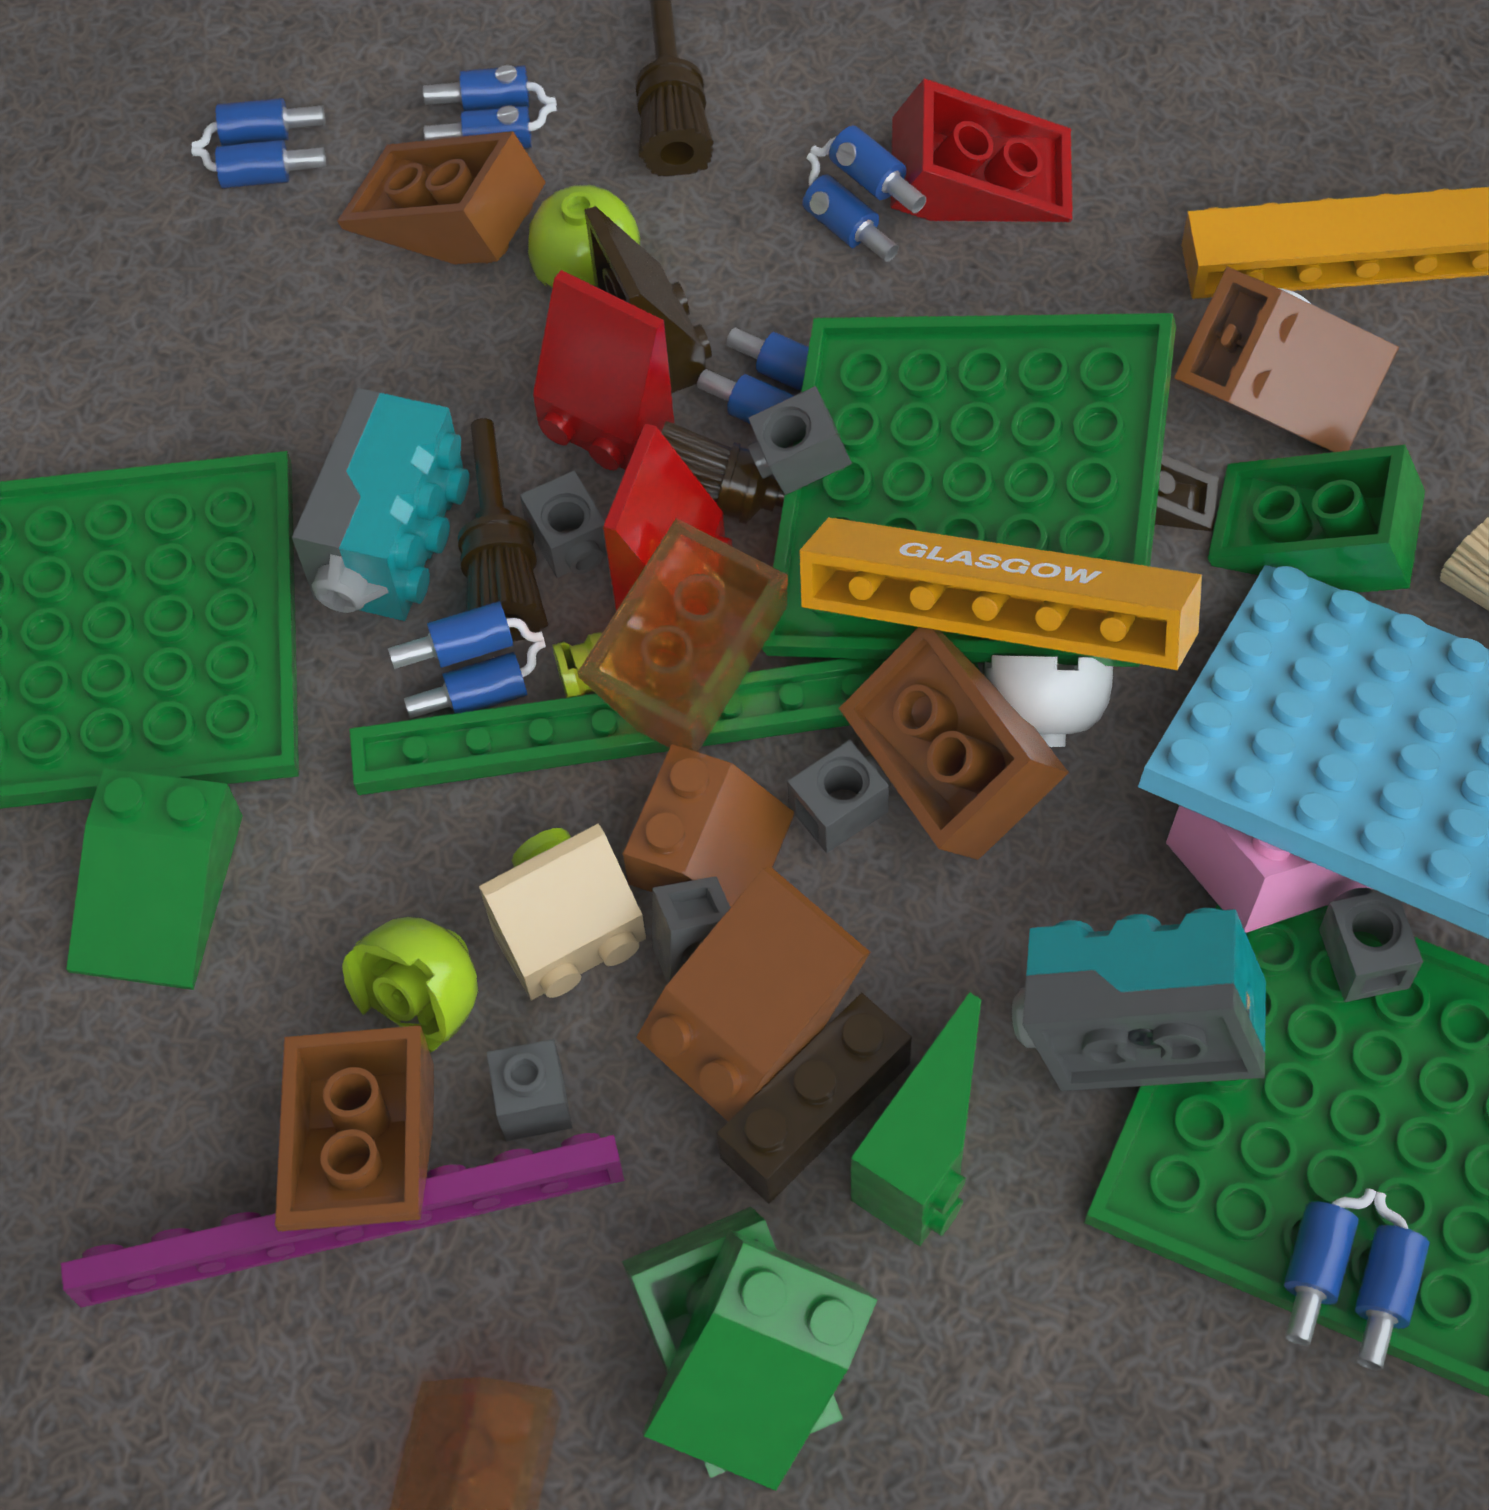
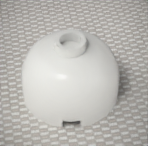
(1053, 695)

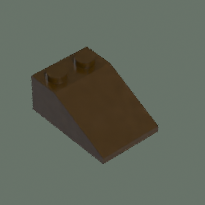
(636, 277)

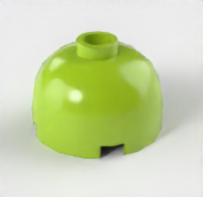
(560, 231)
(412, 971)

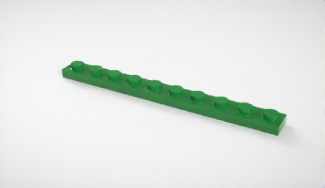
(589, 729)

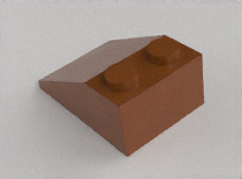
(447, 197)
(951, 744)
(752, 993)
(354, 1128)

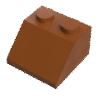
(703, 824)

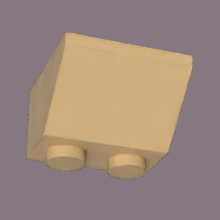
(564, 914)

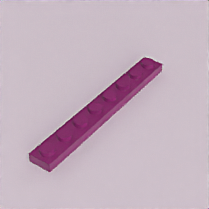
(253, 1241)

